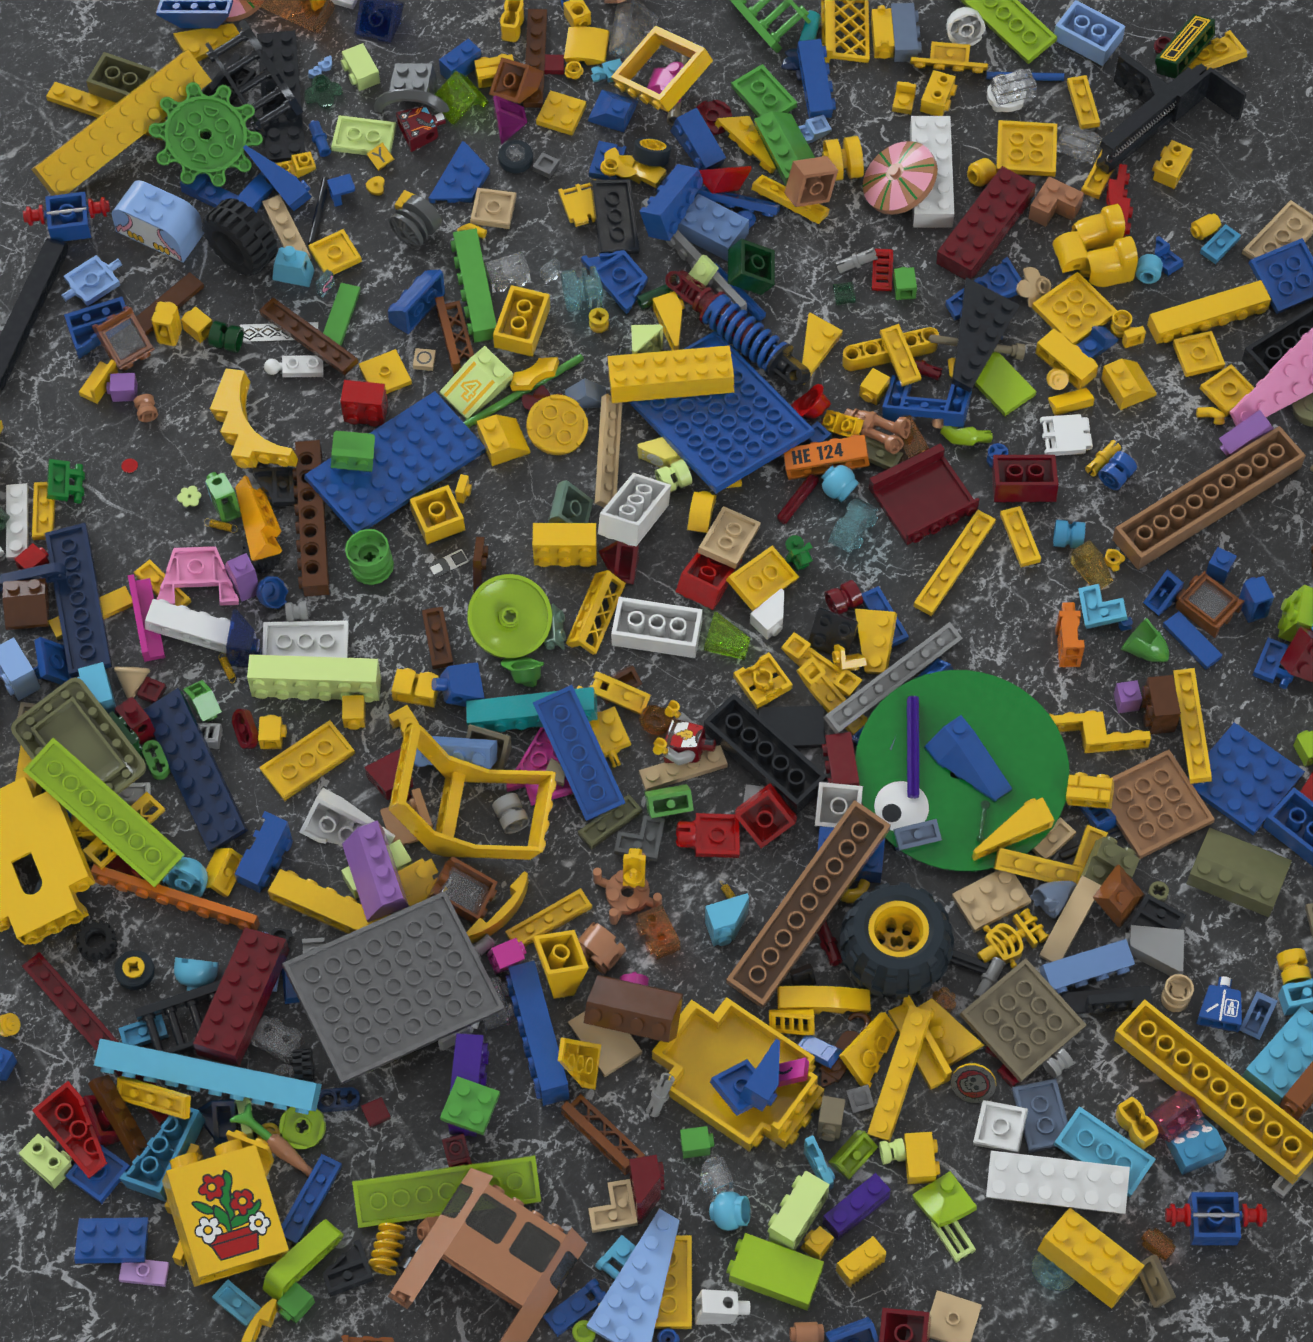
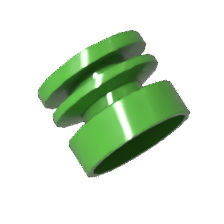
(369, 556)

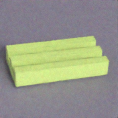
(963, 1253)

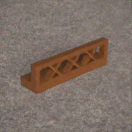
(449, 336)
(598, 1138)

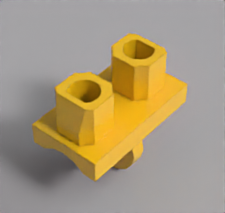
(634, 868)

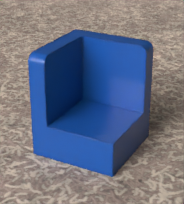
(340, 186)

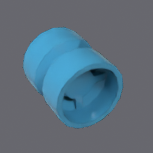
(1068, 534)

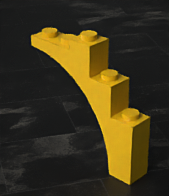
(249, 446)

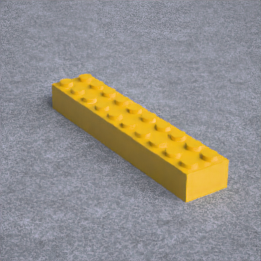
(118, 126)
(1218, 1091)

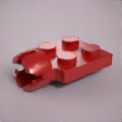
(710, 835)

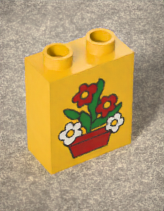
(224, 1212)

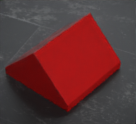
(725, 179)

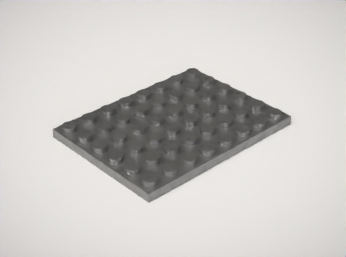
(392, 987)

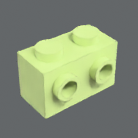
(46, 1160)

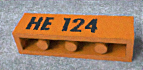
(820, 456)

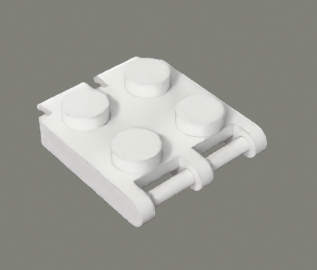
(1067, 434)

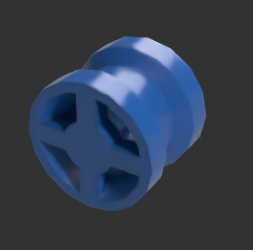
(996, 449)

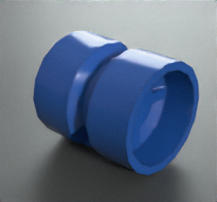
(1117, 471)

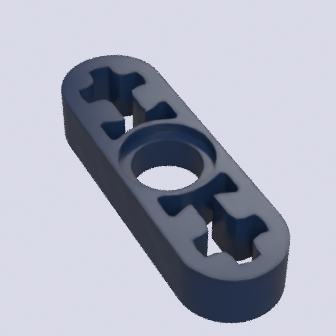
(343, 1092)

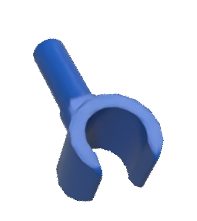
(1125, 625)

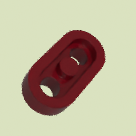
(245, 728)

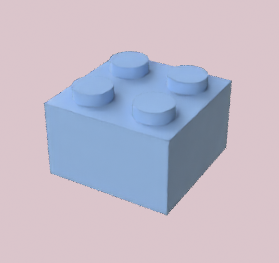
(16, 670)

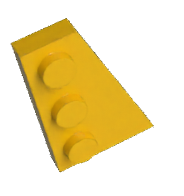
(876, 638)
(950, 1035)

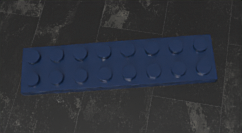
(78, 599)
(195, 771)

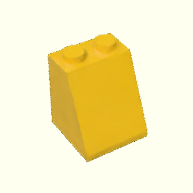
(561, 961)

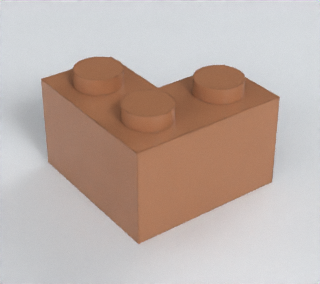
(1055, 198)

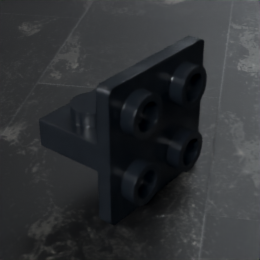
(831, 630)

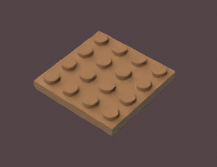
(1157, 804)

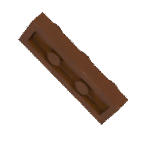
(437, 637)

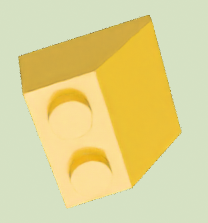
(1127, 383)
(502, 438)

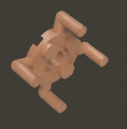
(620, 903)

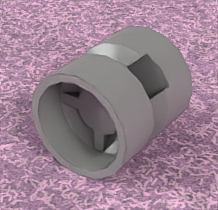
(511, 814)

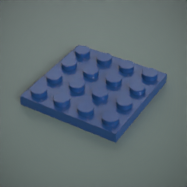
(1247, 778)

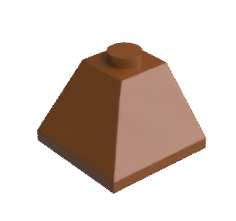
(515, 81)
(1118, 896)

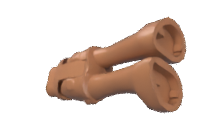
(871, 420)

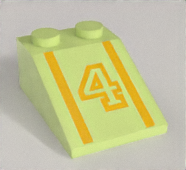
(477, 383)

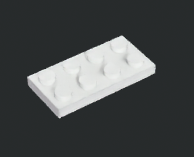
(306, 638)

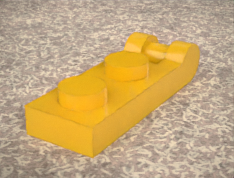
(620, 693)

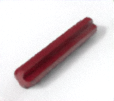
(797, 499)

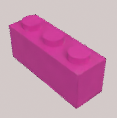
(506, 955)

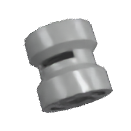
(296, 612)
(1057, 1062)

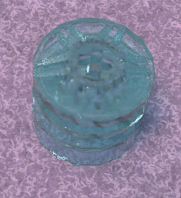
(581, 289)

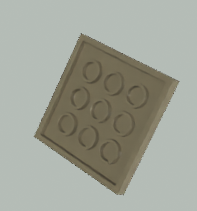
(1023, 1020)

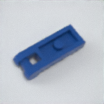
(574, 1308)

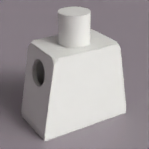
(718, 1307)

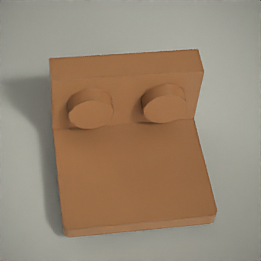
(397, 828)

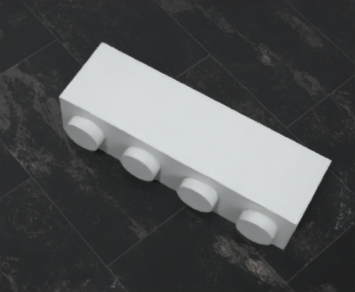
(188, 625)

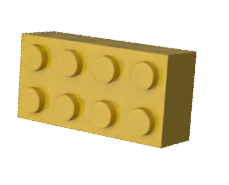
(1090, 1257)

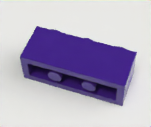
(856, 1206)

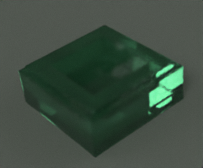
(844, 293)

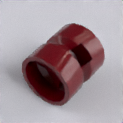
(847, 596)

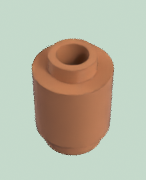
(806, 1332)

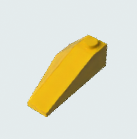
(580, 1060)

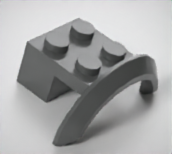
(412, 83)

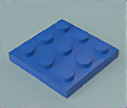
(1286, 275)

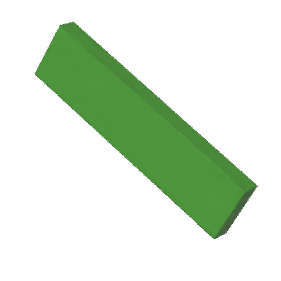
(341, 312)

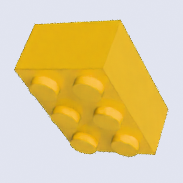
(521, 321)
(564, 544)

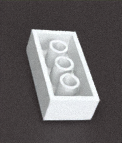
(634, 509)
(656, 627)

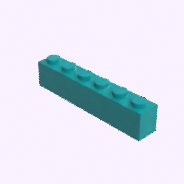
(519, 712)

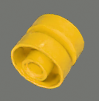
(847, 158)

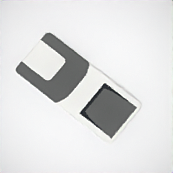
(448, 563)

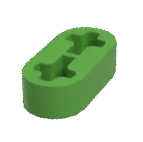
(151, 761)

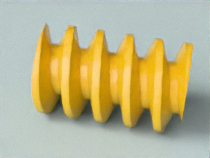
(385, 1248)

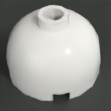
(965, 26)

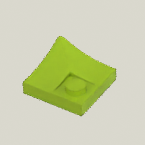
(944, 1200)

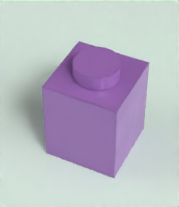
(122, 387)
(1127, 696)

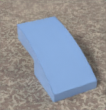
(815, 128)

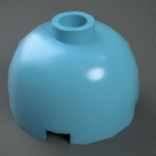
(188, 877)
(195, 972)

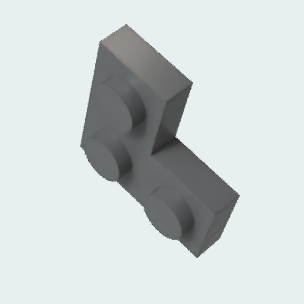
(648, 840)

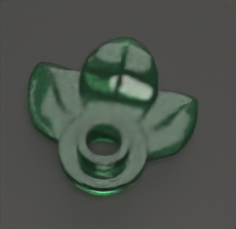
(324, 93)

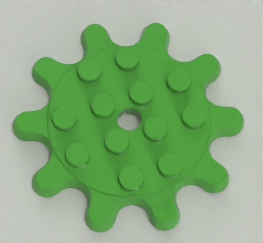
(205, 114)

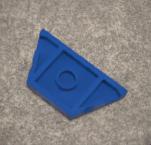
(461, 177)
(619, 276)

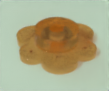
(944, 994)

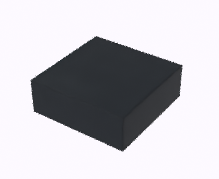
(803, 976)

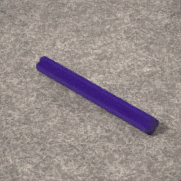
(913, 747)

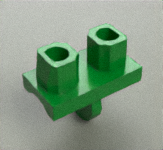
(798, 552)

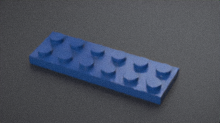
(579, 753)

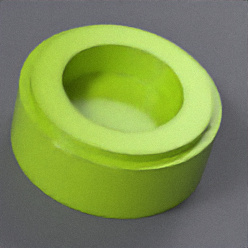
(582, 1333)

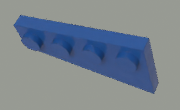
(1000, 279)

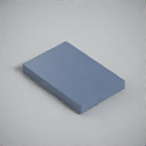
(1045, 1113)

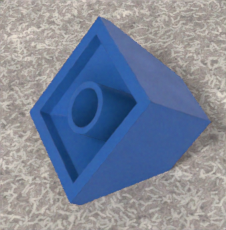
(613, 111)

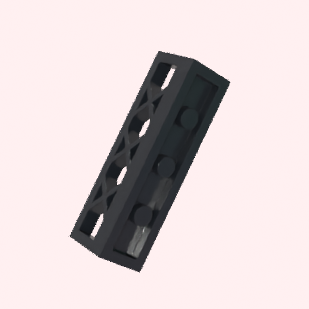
(220, 78)

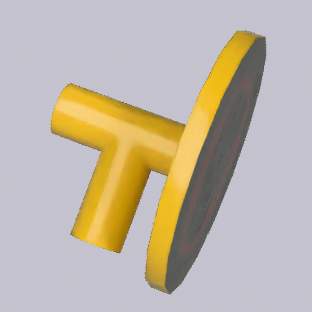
(973, 1083)

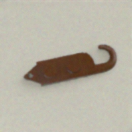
(839, 1068)

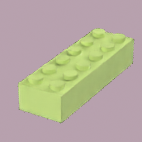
(313, 677)

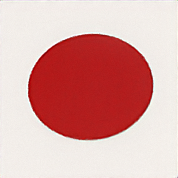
(129, 465)

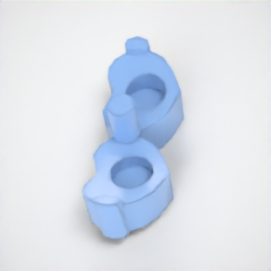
(324, 65)

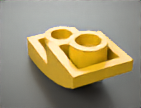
(299, 164)
(842, 424)

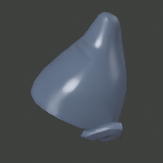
(1053, 896)

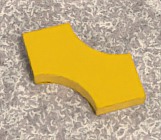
(528, 378)

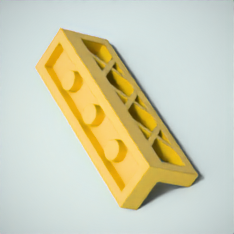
(589, 610)
(97, 846)
(930, 1059)

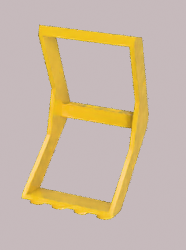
(456, 773)

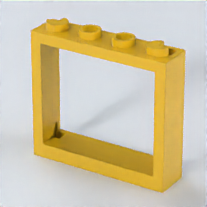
(679, 84)

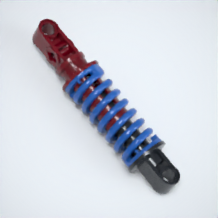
(738, 329)

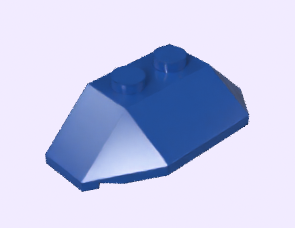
(195, 12)

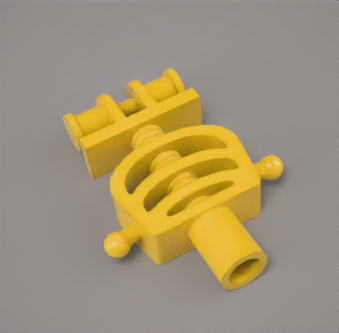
(999, 941)

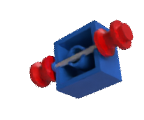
(67, 215)
(1215, 1217)

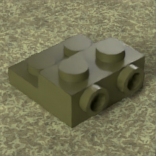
(1105, 857)

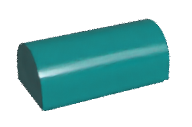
(810, 30)

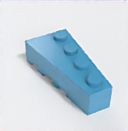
(171, 1141)

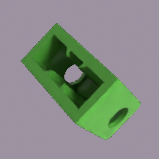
(220, 488)

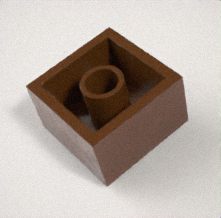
(1160, 704)

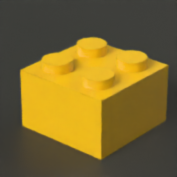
(437, 514)

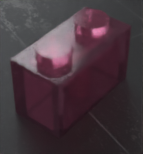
(1175, 1115)

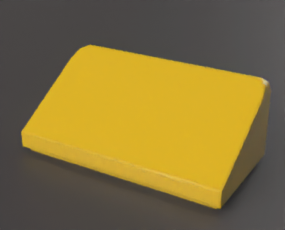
(1071, 401)

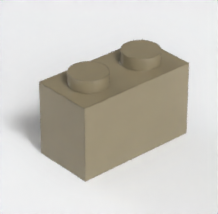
(830, 1118)

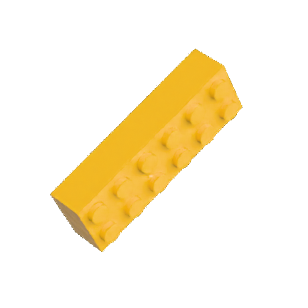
(670, 374)

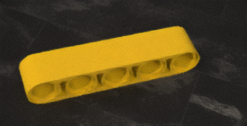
(862, 360)

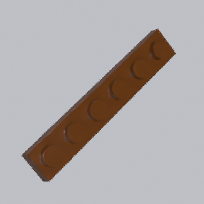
(536, 51)
(308, 336)

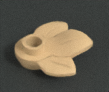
(1033, 286)

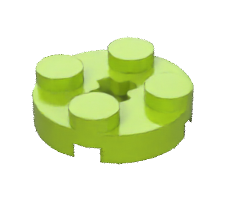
(310, 1136)

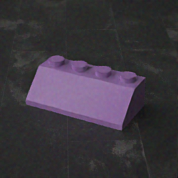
(374, 871)

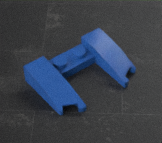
(206, 192)
(900, 404)

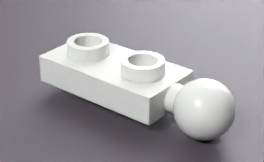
(296, 366)

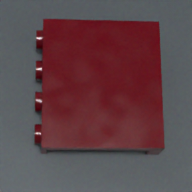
(922, 495)

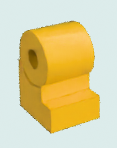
(403, 718)

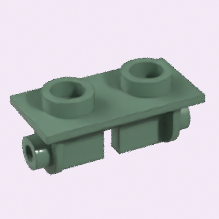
(556, 634)

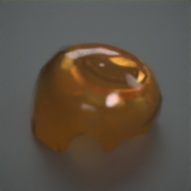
(655, 720)

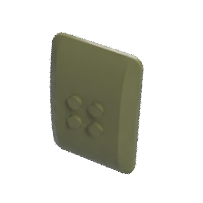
(85, 730)

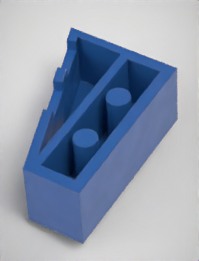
(81, 322)

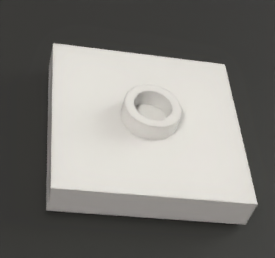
(1000, 1126)

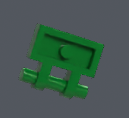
(58, 481)

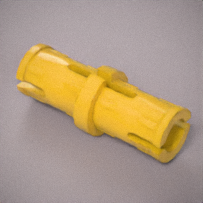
(1102, 458)

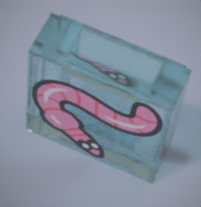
(324, 283)

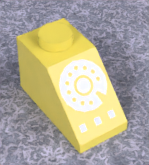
(657, 452)

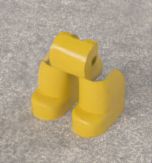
(1112, 258)

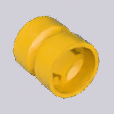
(1293, 965)

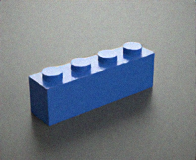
(815, 78)

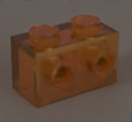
(658, 932)

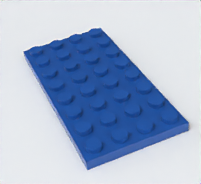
(409, 458)

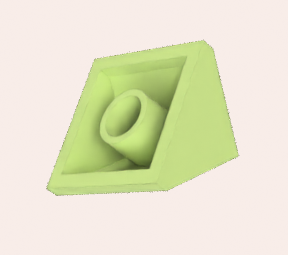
(647, 338)

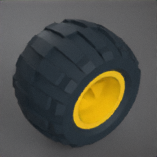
(896, 969)

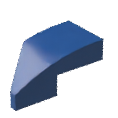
(1170, 261)

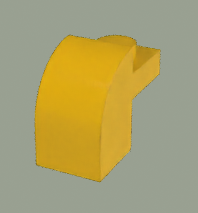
(701, 511)

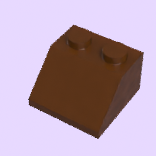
(26, 603)

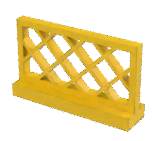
(828, 30)

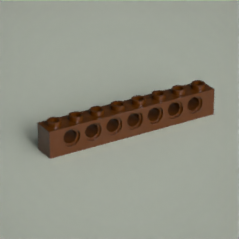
(316, 583)

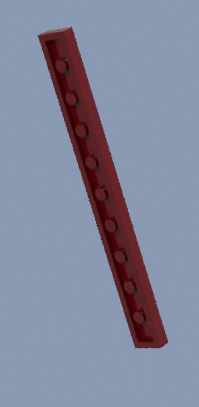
(74, 1010)

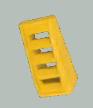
(800, 1014)

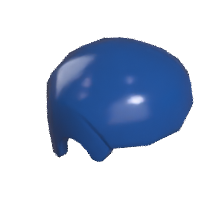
(271, 592)

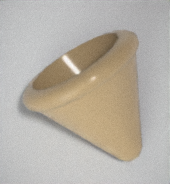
(131, 679)

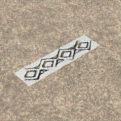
(266, 332)

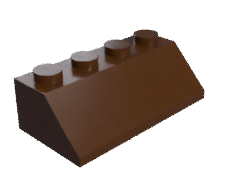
(634, 1008)

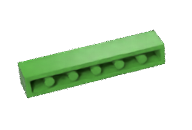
(475, 285)

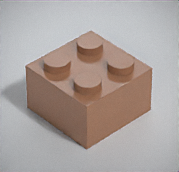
(811, 181)

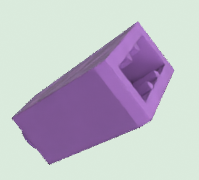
(1245, 433)
(242, 576)

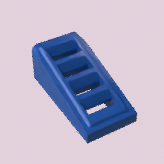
(1103, 822)

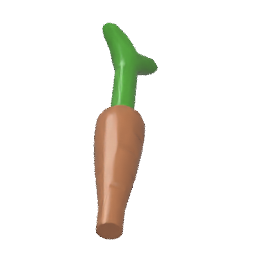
(276, 1142)

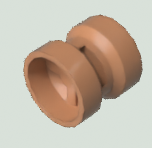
(145, 406)

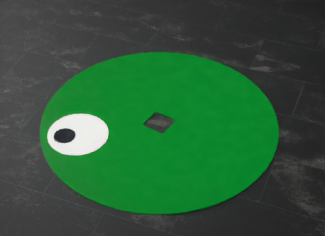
(1012, 730)

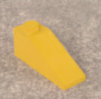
(669, 314)

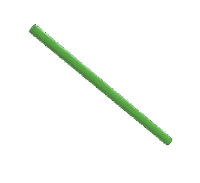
(518, 394)

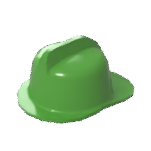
(524, 670)

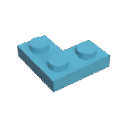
(1098, 612)

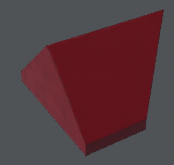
(621, 560)

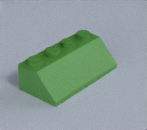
(783, 141)

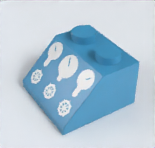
(1197, 1146)

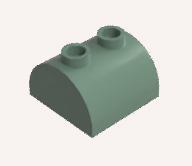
(570, 505)

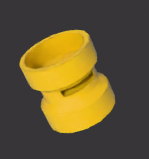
(1120, 322)

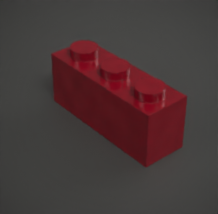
(841, 759)

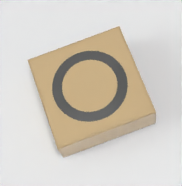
(424, 359)

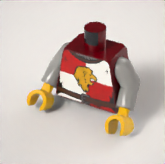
(684, 739)

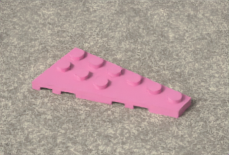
(1283, 385)

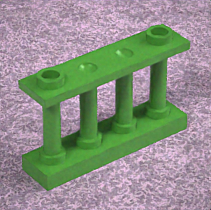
(762, 25)

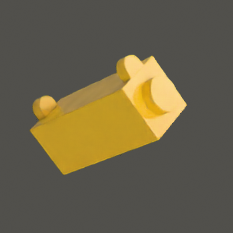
(882, 32)

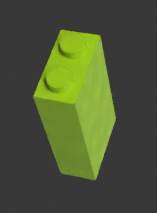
(775, 1271)

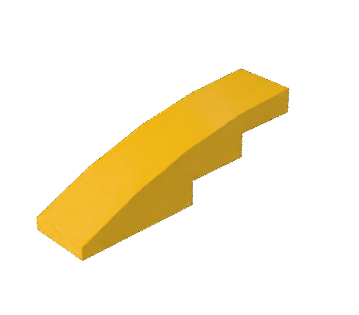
(824, 998)

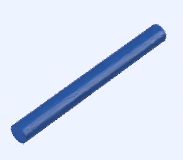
(1037, 76)

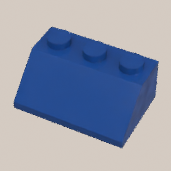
(417, 300)

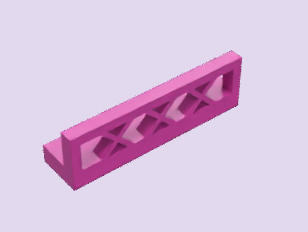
(142, 598)

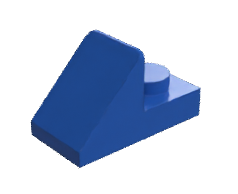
(1097, 342)

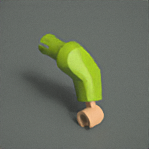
(963, 436)

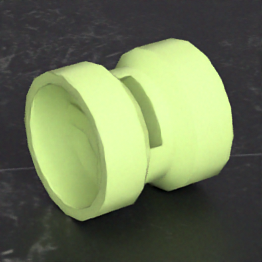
(897, 1149)

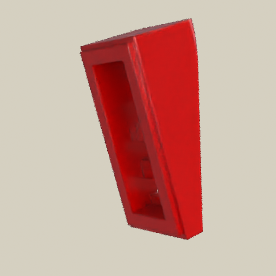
(885, 257)

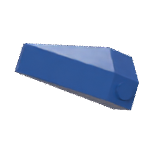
(964, 754)

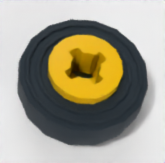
(138, 977)

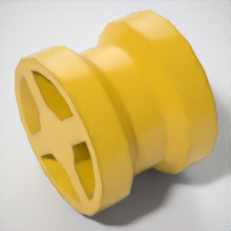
(595, 323)

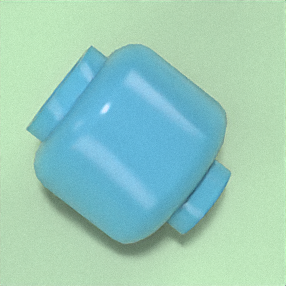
(1149, 268)

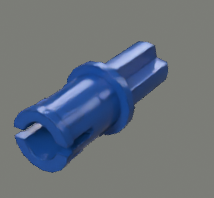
(319, 138)

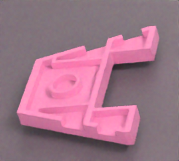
(197, 569)

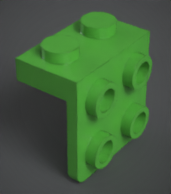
(353, 451)

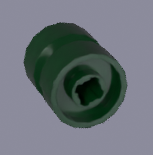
(227, 337)

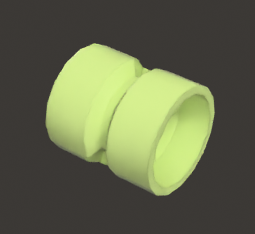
(679, 472)

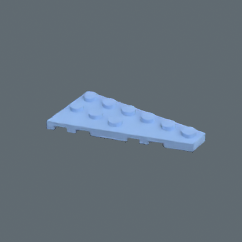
(635, 1296)

